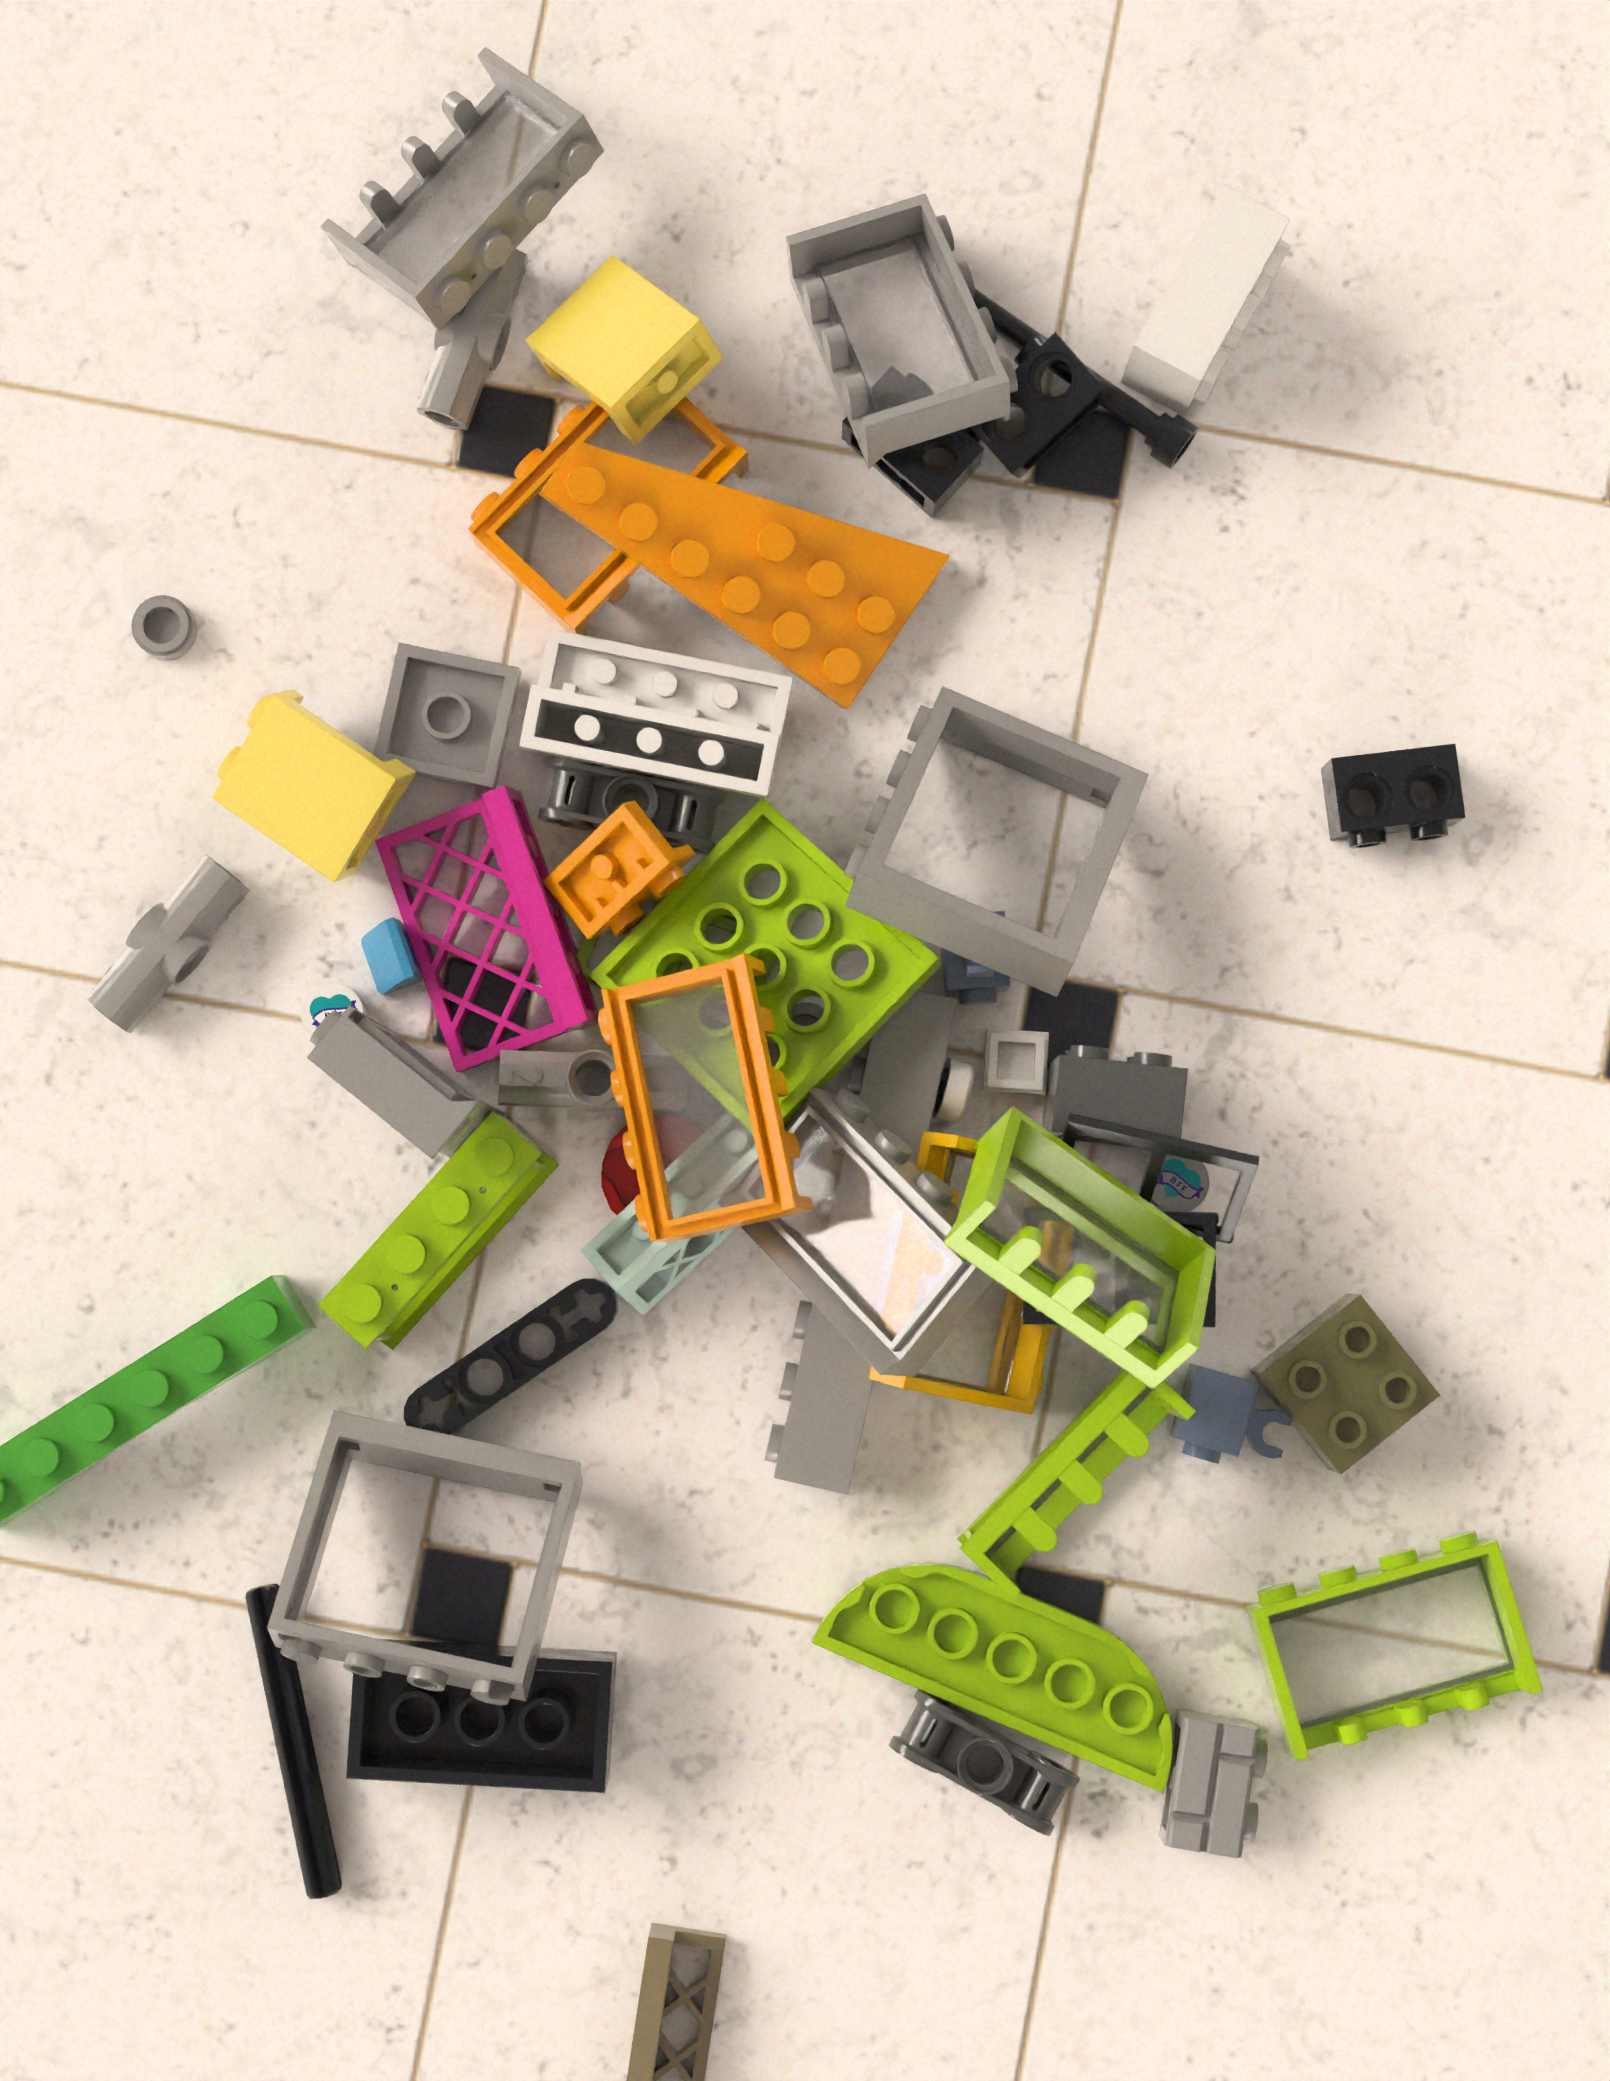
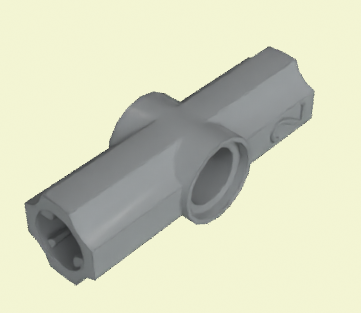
(471, 347)
(167, 944)
(550, 1081)

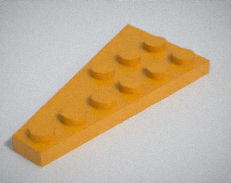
(780, 577)

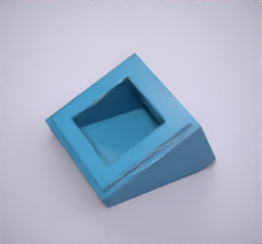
(391, 956)

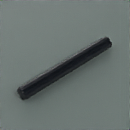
(295, 1752)

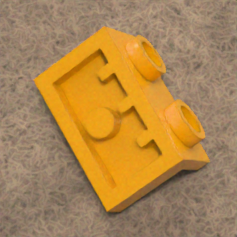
(617, 873)

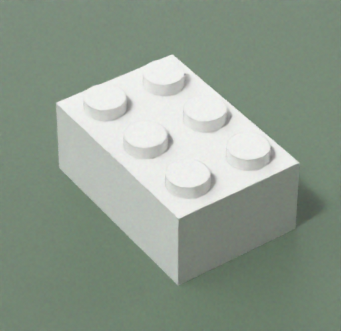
(1208, 302)

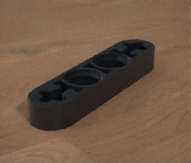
(507, 1353)

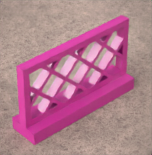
(537, 911)

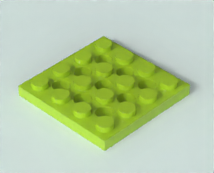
(764, 927)

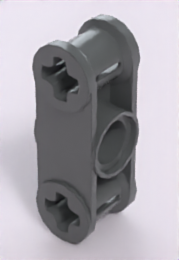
(599, 788)
(1010, 1788)

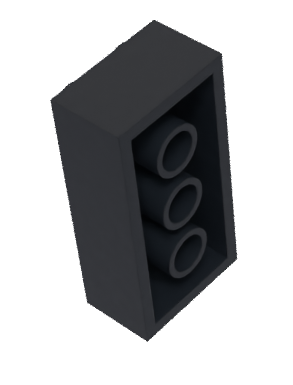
(449, 1737)

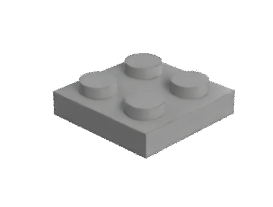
(448, 715)

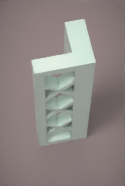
(629, 1259)

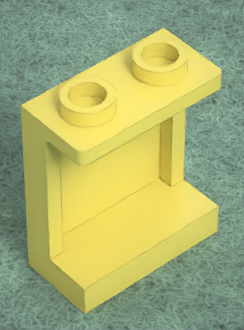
(626, 347)
(310, 786)

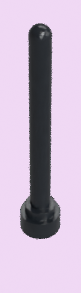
(1164, 434)

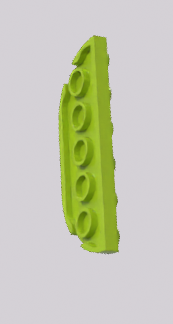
(1008, 1663)

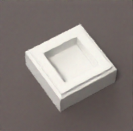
(1015, 1061)

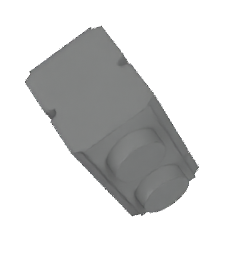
(1211, 1784)

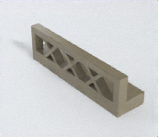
(652, 2005)

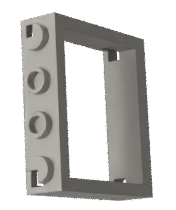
(959, 923)
(441, 1457)

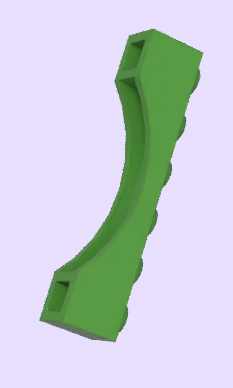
(149, 1392)

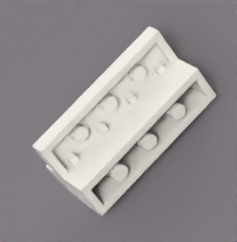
(657, 713)

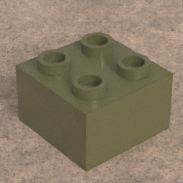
(1345, 1383)

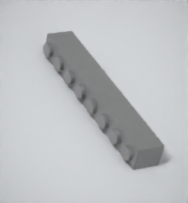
(831, 1382)

